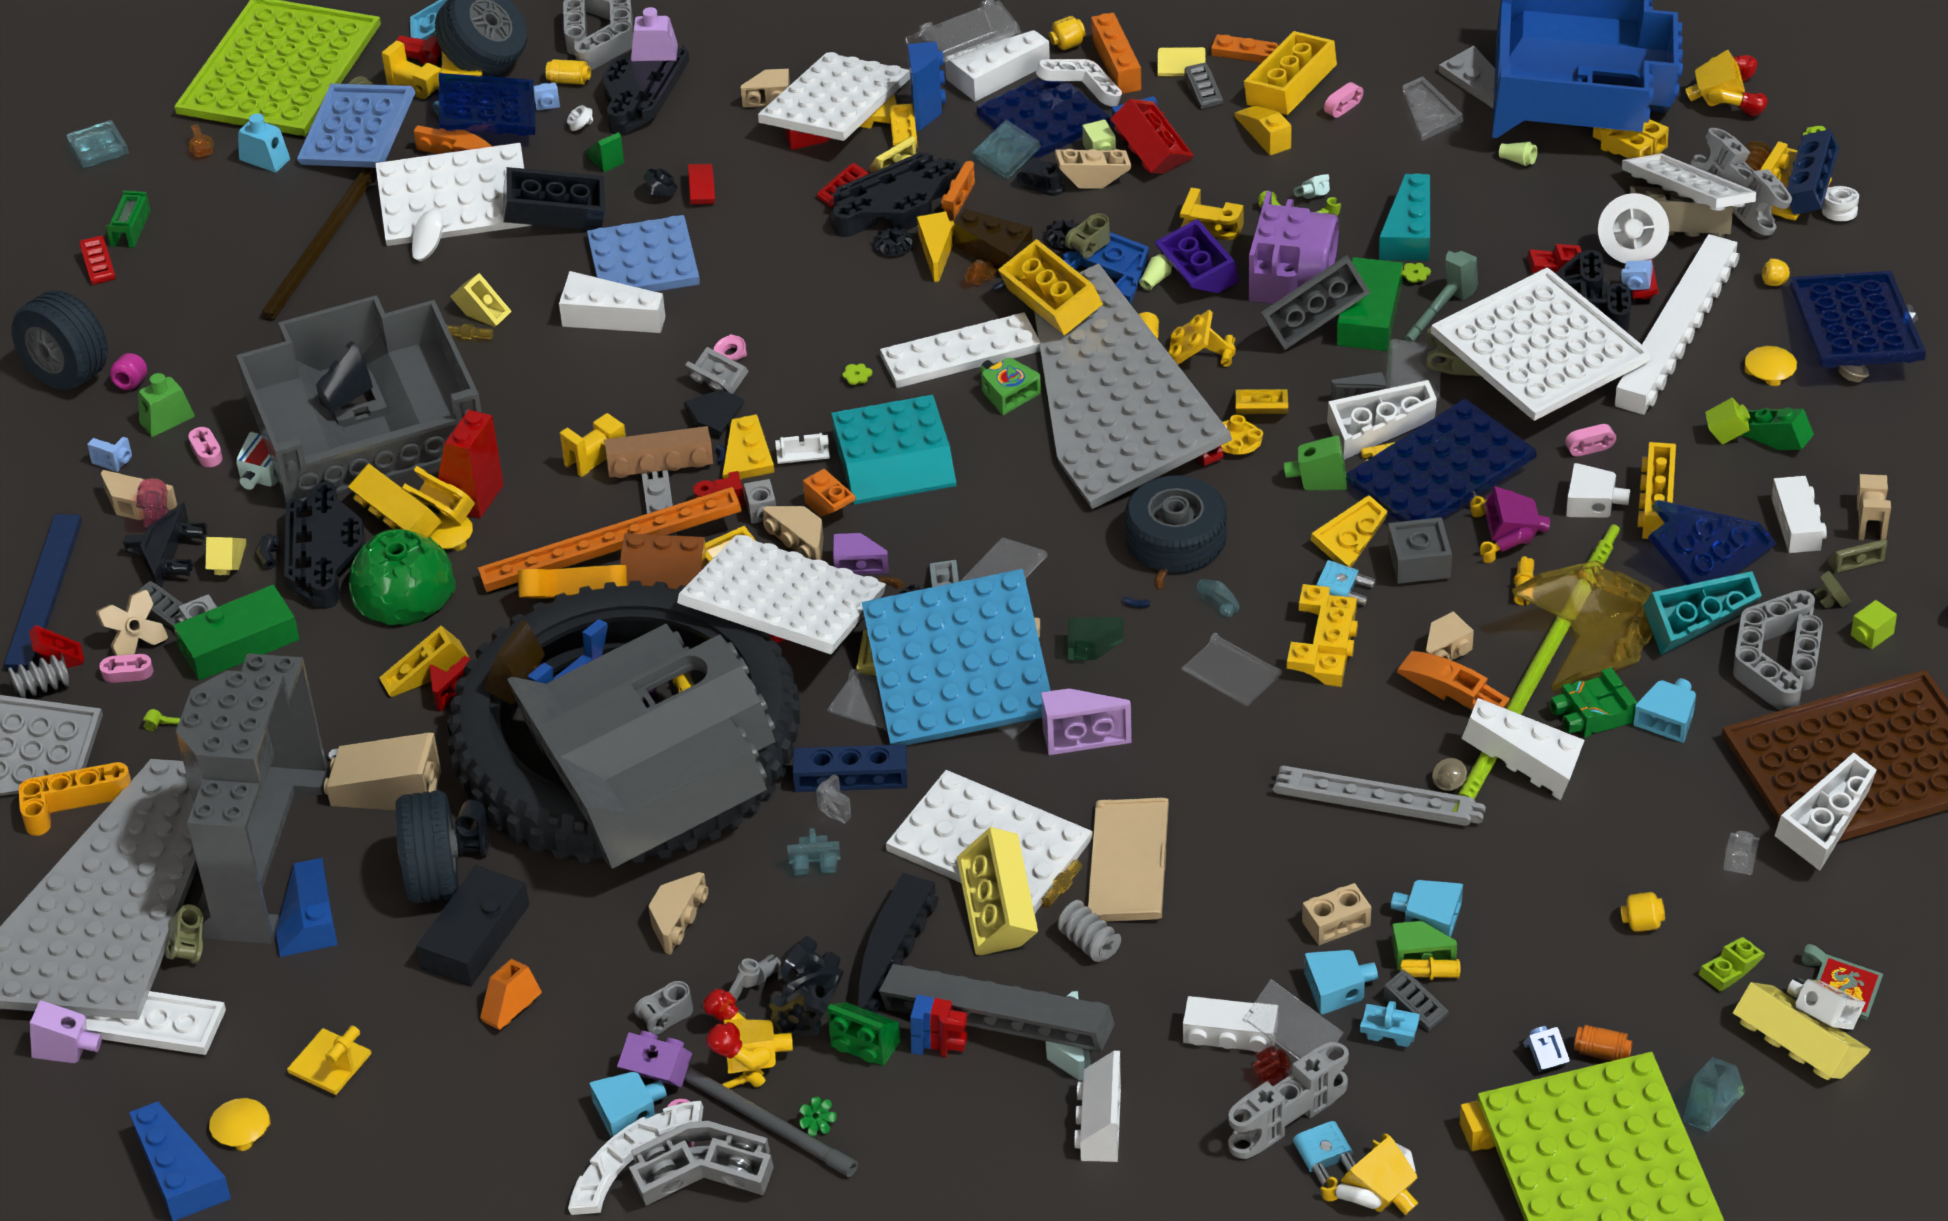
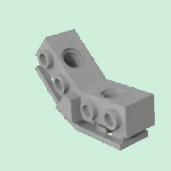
(670, 1164)

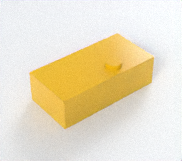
(1290, 72)
(1050, 287)

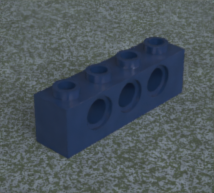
(1812, 171)
(854, 765)

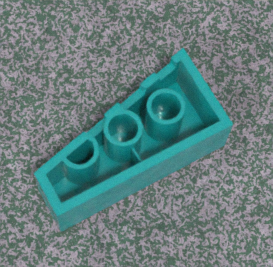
(1408, 223)
(1696, 608)

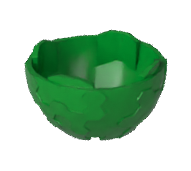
(400, 578)

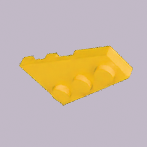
(747, 449)
(1350, 531)

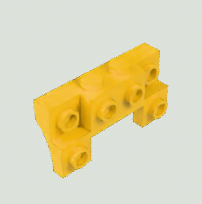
(1332, 639)

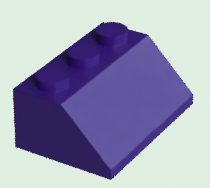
(1199, 258)

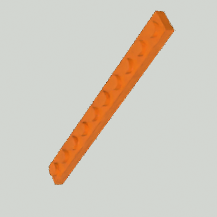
(611, 538)

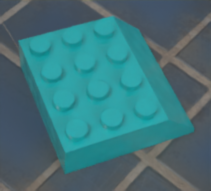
(893, 449)

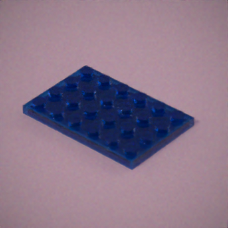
(1857, 319)
(1441, 464)

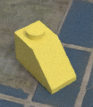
(480, 301)
(224, 554)

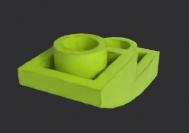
(1732, 965)

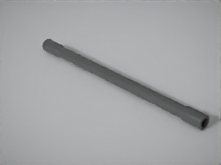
(832, 1157)

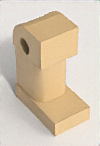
(1873, 503)

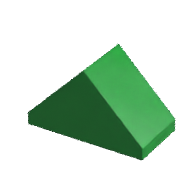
(607, 152)

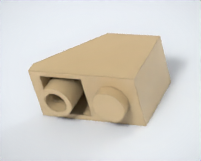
(764, 87)
(1450, 637)

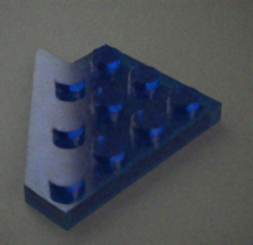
(1706, 543)

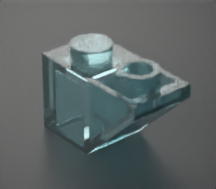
(1713, 1094)

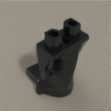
(799, 1008)

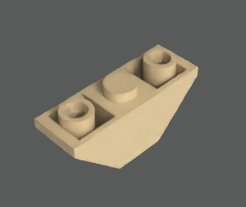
(1093, 167)
(123, 493)
(796, 529)
(676, 907)

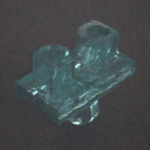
(814, 849)

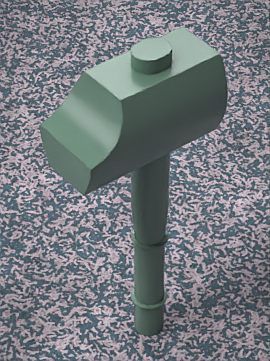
(1461, 283)

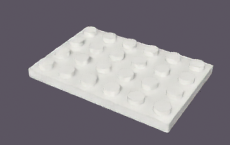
(834, 96)
(458, 184)
(962, 810)

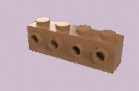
(658, 452)

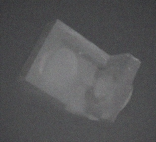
(832, 801)
(1741, 852)

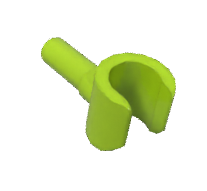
(1331, 207)
(154, 718)

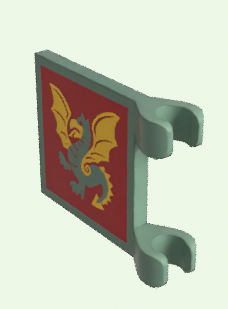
(1845, 976)

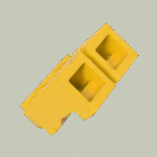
(1634, 143)

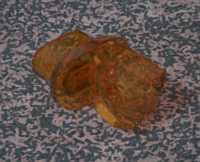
(200, 144)
(979, 272)

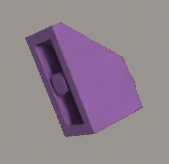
(859, 554)

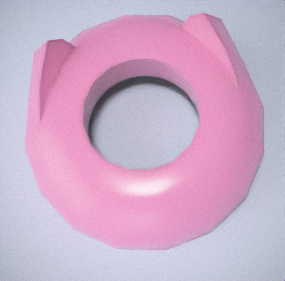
(732, 342)

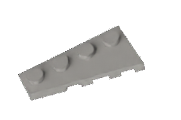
(1471, 73)

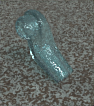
(1221, 594)

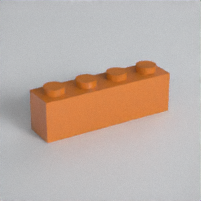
(1116, 52)

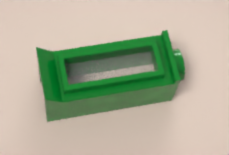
(129, 217)

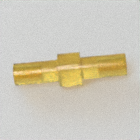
(469, 332)
(1062, 882)

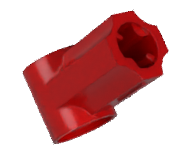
(424, 50)

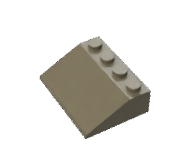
(1688, 216)

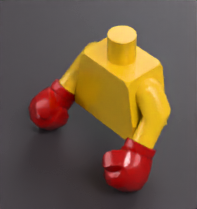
(1722, 82)
(743, 1041)

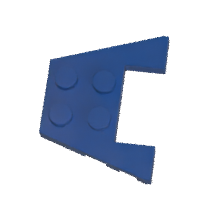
(1120, 259)
(593, 645)

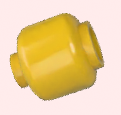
(1067, 33)
(1643, 912)

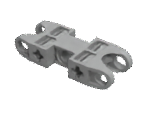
(1728, 162)
(1274, 1107)

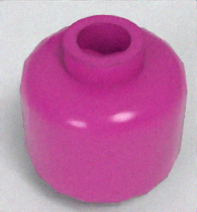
(128, 371)

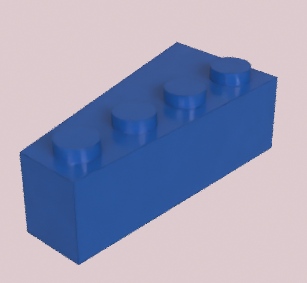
(178, 1165)

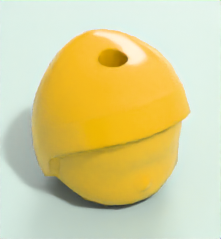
(1775, 272)

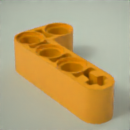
(548, 583)
(68, 791)

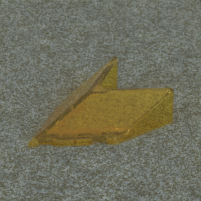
(1603, 612)

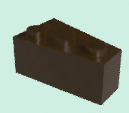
(990, 237)

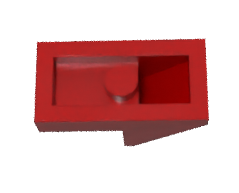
(50, 643)
(444, 682)

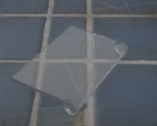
(1409, 365)
(1006, 557)
(1232, 670)
(860, 701)
(1290, 1021)

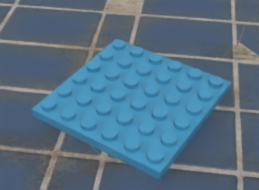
(957, 658)

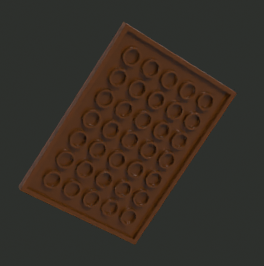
(1889, 724)

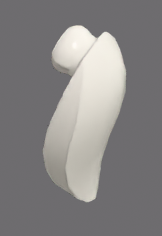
(427, 234)

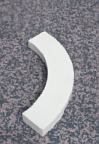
(616, 1154)

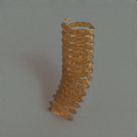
(1160, 576)
(894, 582)

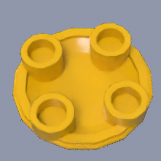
(1770, 364)
(1244, 436)
(451, 534)
(239, 1123)

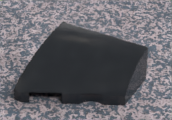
(344, 380)

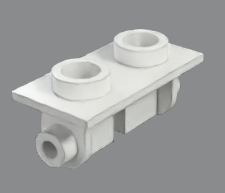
(791, 450)

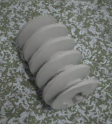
(39, 676)
(1088, 931)

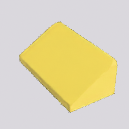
(1174, 60)
(894, 155)

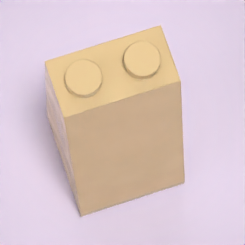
(382, 771)

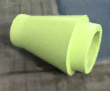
(1521, 153)
(1156, 271)

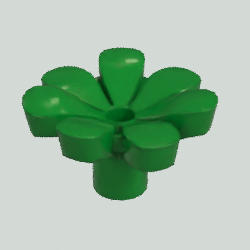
(816, 1116)

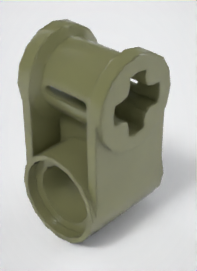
(1089, 235)
(185, 940)

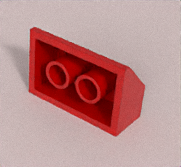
(1151, 136)

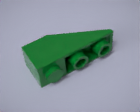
(1780, 428)

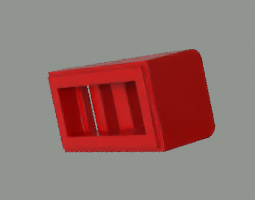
(848, 175)
(97, 259)

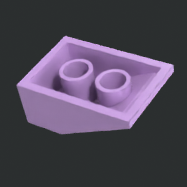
(1084, 720)

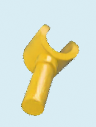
(754, 1077)

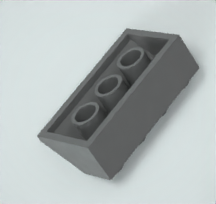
(1315, 302)

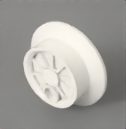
(1633, 228)

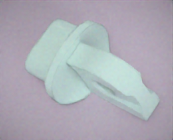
(1313, 187)

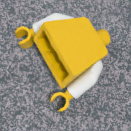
(1378, 1179)

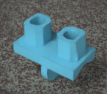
(1389, 1023)

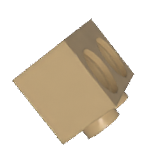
(1336, 914)

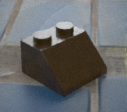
(517, 659)

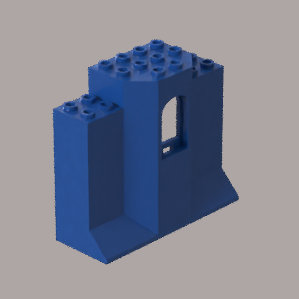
(1556, 44)

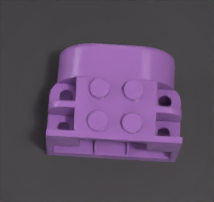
(1289, 249)

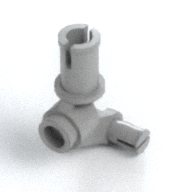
(753, 973)

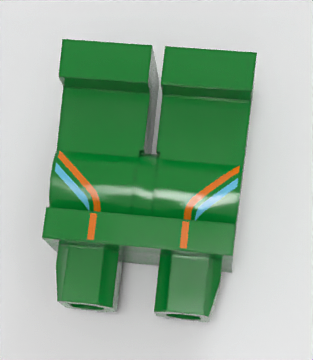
(1594, 704)

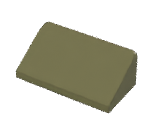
(1858, 556)

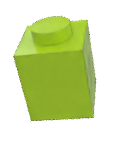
(1728, 420)
(1873, 624)

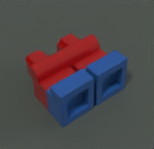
(937, 1026)

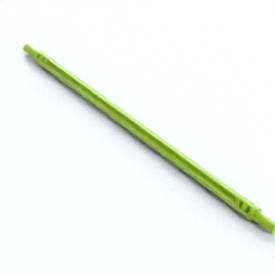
(1534, 674)

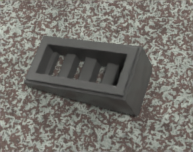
(1202, 84)
(1362, 384)
(165, 600)
(1403, 986)

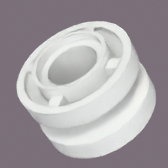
(1840, 203)

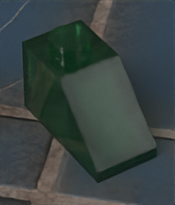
(1093, 636)

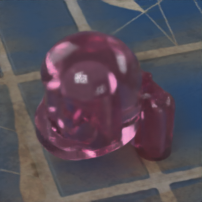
(152, 499)

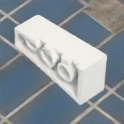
(997, 64)
(610, 305)
(1380, 415)
(1524, 745)
(1823, 813)

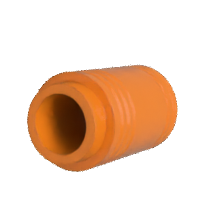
(1602, 1043)

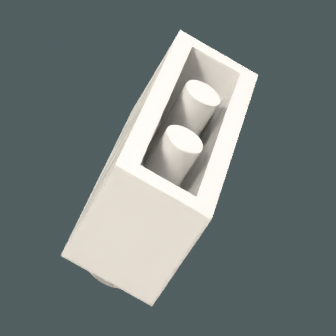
(1798, 514)
(1221, 1025)

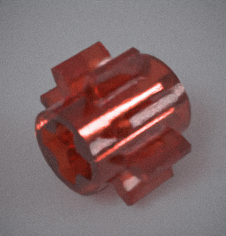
(1272, 1065)

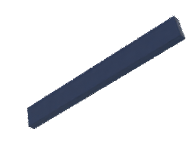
(44, 588)

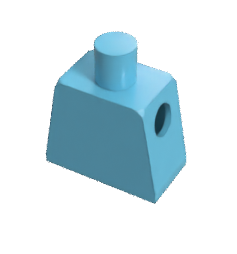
(262, 144)
(1667, 709)
(1432, 903)
(1337, 978)
(625, 1100)

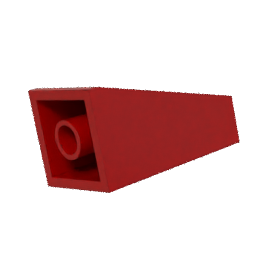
(472, 461)

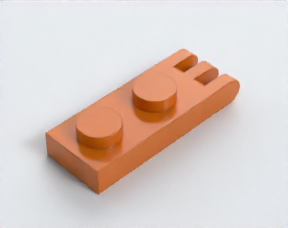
(1242, 48)
(959, 191)

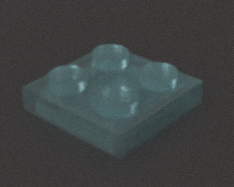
(97, 144)
(1006, 149)

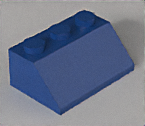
(926, 82)

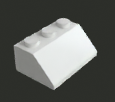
(1099, 1110)

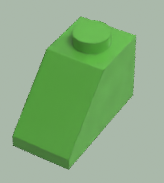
(1420, 942)

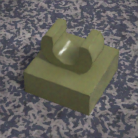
(1832, 590)

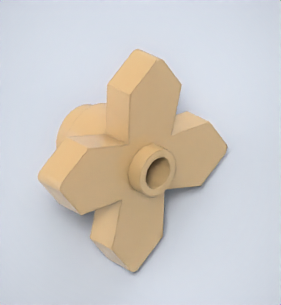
(118, 619)

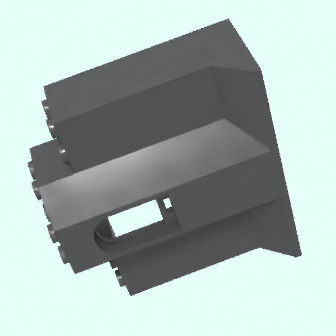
(416, 388)
(246, 752)
(659, 767)

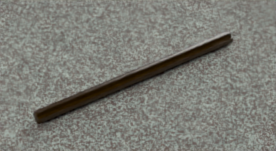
(318, 243)

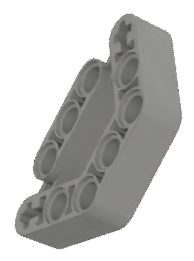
(604, 43)
(1770, 620)

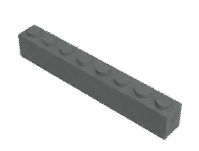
(1003, 1007)

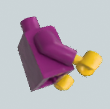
(1510, 519)

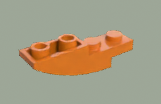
(446, 141)
(1449, 679)

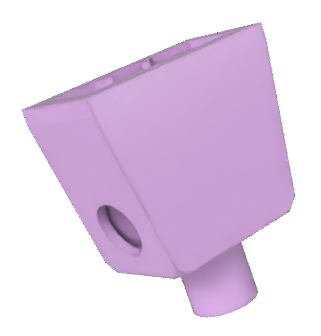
(653, 38)
(60, 1034)

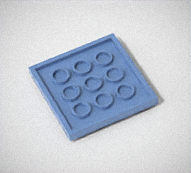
(356, 125)
(645, 254)

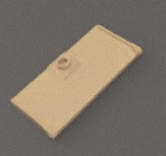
(1129, 859)

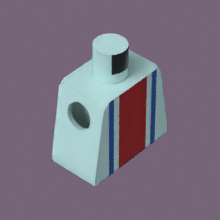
(255, 463)

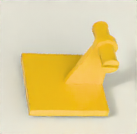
(1197, 336)
(330, 1060)

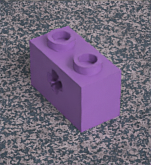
(640, 1055)

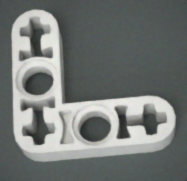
(1084, 71)

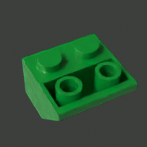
(862, 1032)

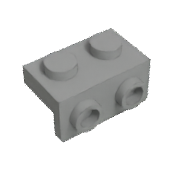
(717, 371)

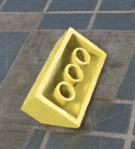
(996, 892)
(1806, 1037)

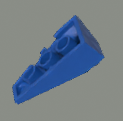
(306, 912)

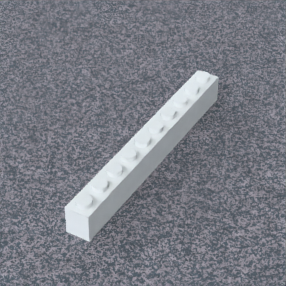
(1678, 323)

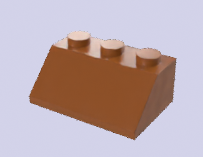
(663, 558)

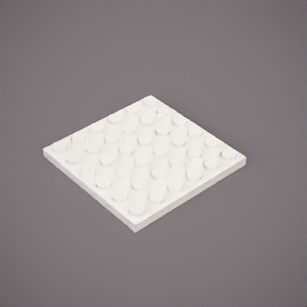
(1540, 343)
(781, 593)

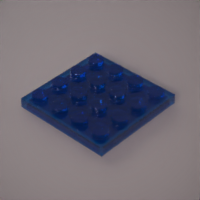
(486, 104)
(1046, 111)

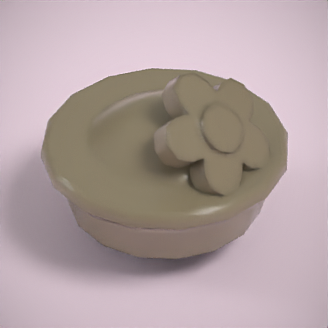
(1854, 373)
(1449, 774)

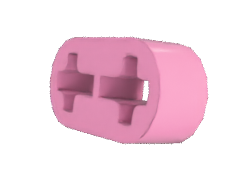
(1343, 99)
(1590, 440)
(209, 445)
(126, 668)

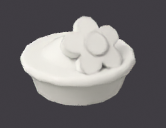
(579, 118)

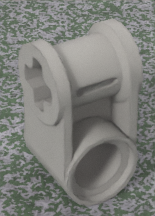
(666, 1007)

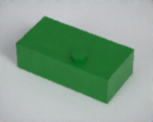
(1371, 319)
(229, 632)

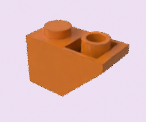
(825, 493)
(508, 994)

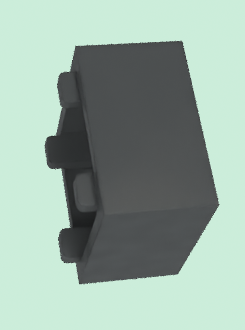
(1419, 550)

